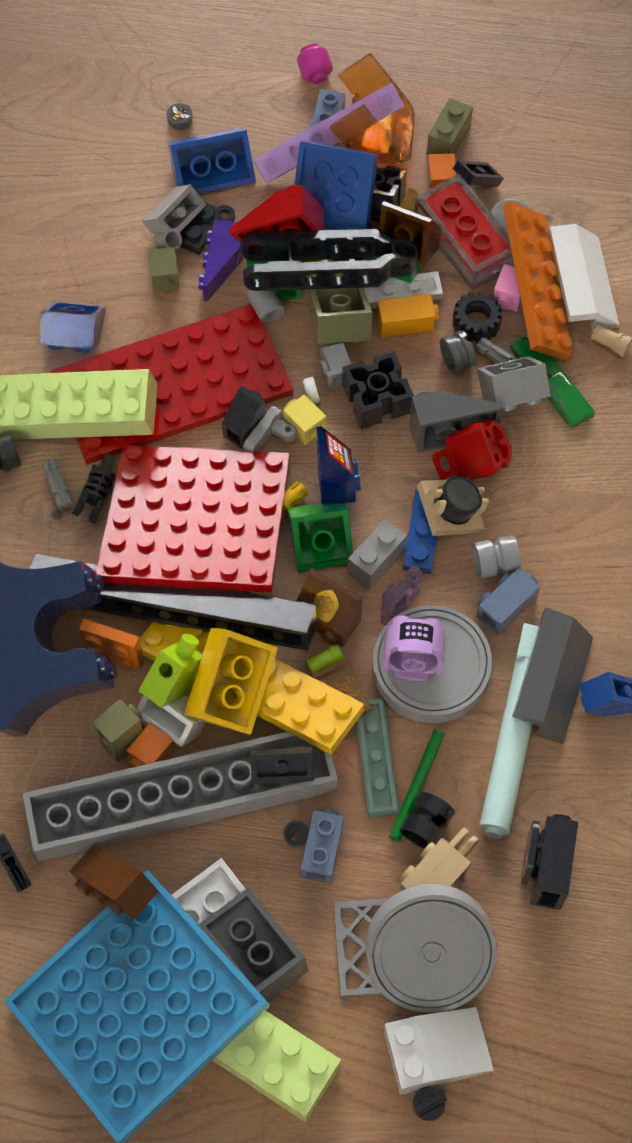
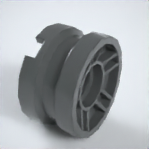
(457, 352)

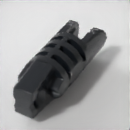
(96, 488)

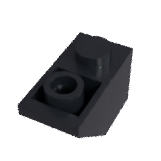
(243, 416)

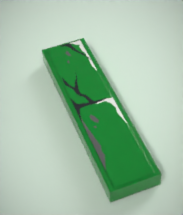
(563, 392)

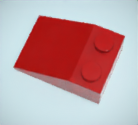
(282, 212)

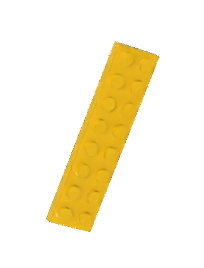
(290, 697)

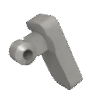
(270, 424)

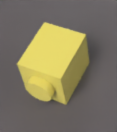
(304, 417)

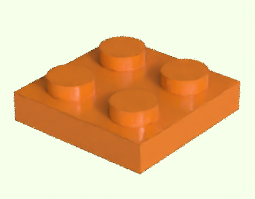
(115, 644)

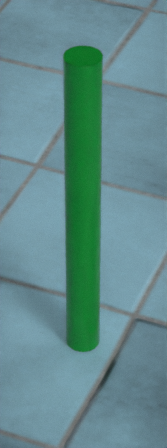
(417, 783)

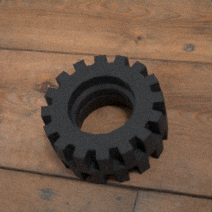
(480, 304)

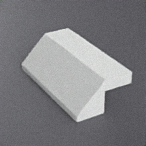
(583, 276)

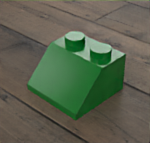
(320, 535)

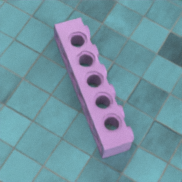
(285, 156)

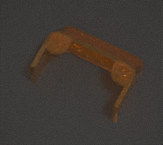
(360, 129)

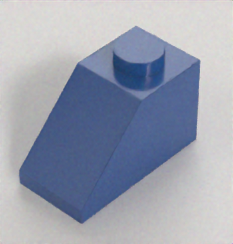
(607, 695)

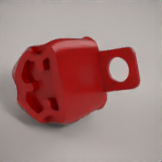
(475, 451)

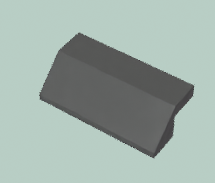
(553, 675)

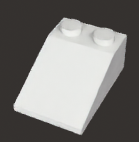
(437, 1049)

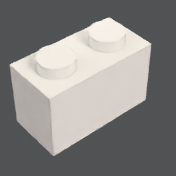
(172, 720)

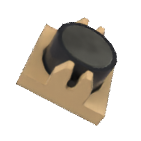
(451, 504)

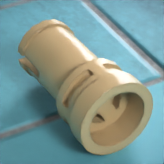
(617, 342)

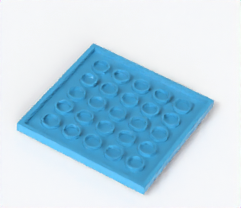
(136, 1010)

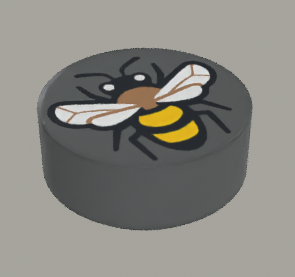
(179, 116)

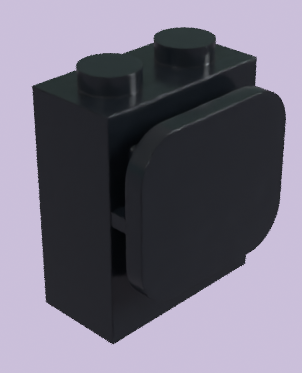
(550, 860)

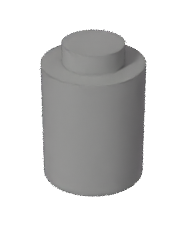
(266, 305)

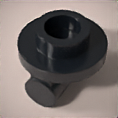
(429, 1103)

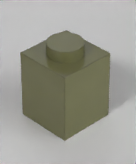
(163, 269)

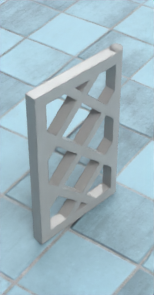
(341, 934)

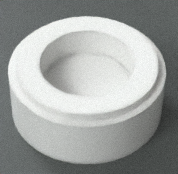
(311, 390)

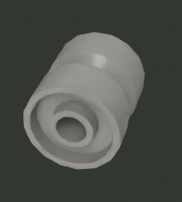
(496, 556)

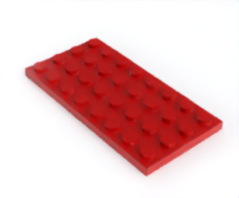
(195, 374)

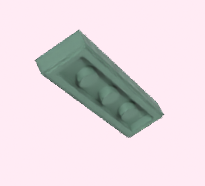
(377, 762)

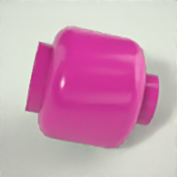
(314, 63)

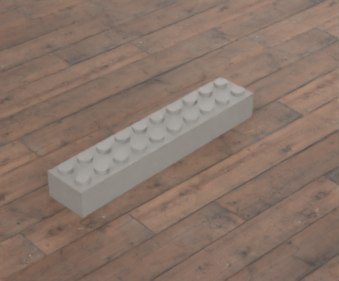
(164, 797)

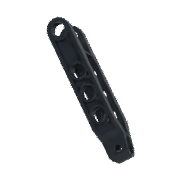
(291, 274)

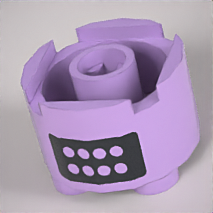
(414, 648)

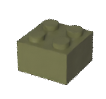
(340, 315)

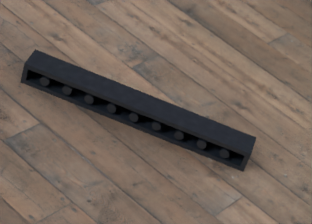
(248, 614)

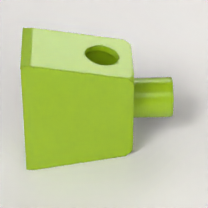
(172, 672)

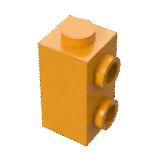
(406, 315)

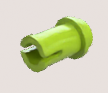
(324, 659)

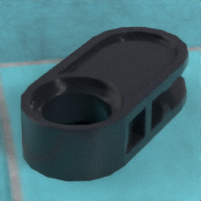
(13, 865)

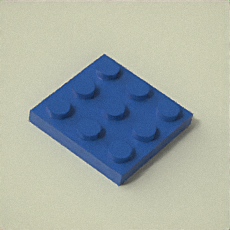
(339, 181)

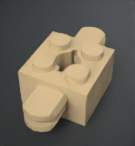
(441, 863)

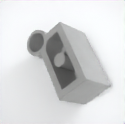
(173, 215)

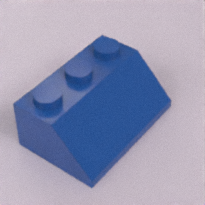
(213, 160)

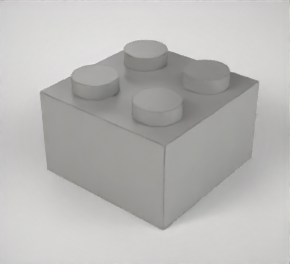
(514, 382)

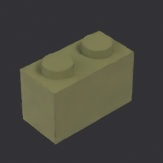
(449, 128)
(118, 728)

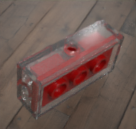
(469, 232)

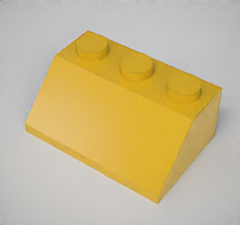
(230, 681)

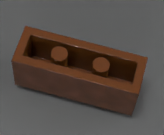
(113, 882)

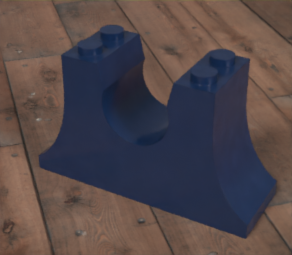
(30, 668)

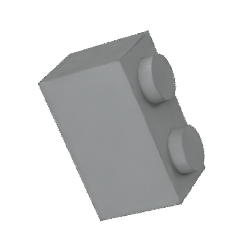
(377, 554)

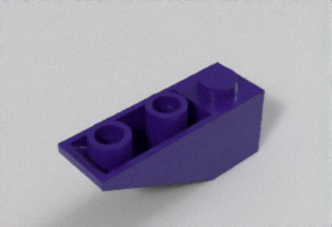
(221, 259)

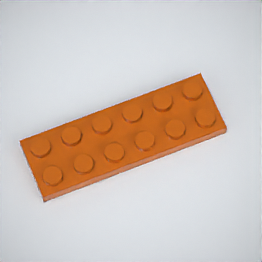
(538, 281)

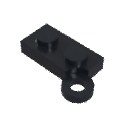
(195, 232)

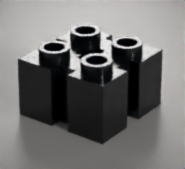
(389, 188)
(377, 389)

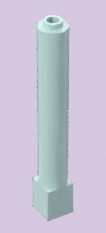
(510, 751)

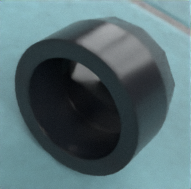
(291, 828)

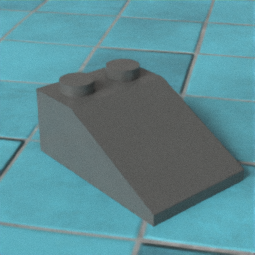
(443, 413)
(255, 944)

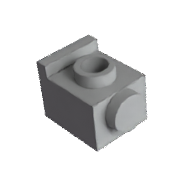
(333, 359)

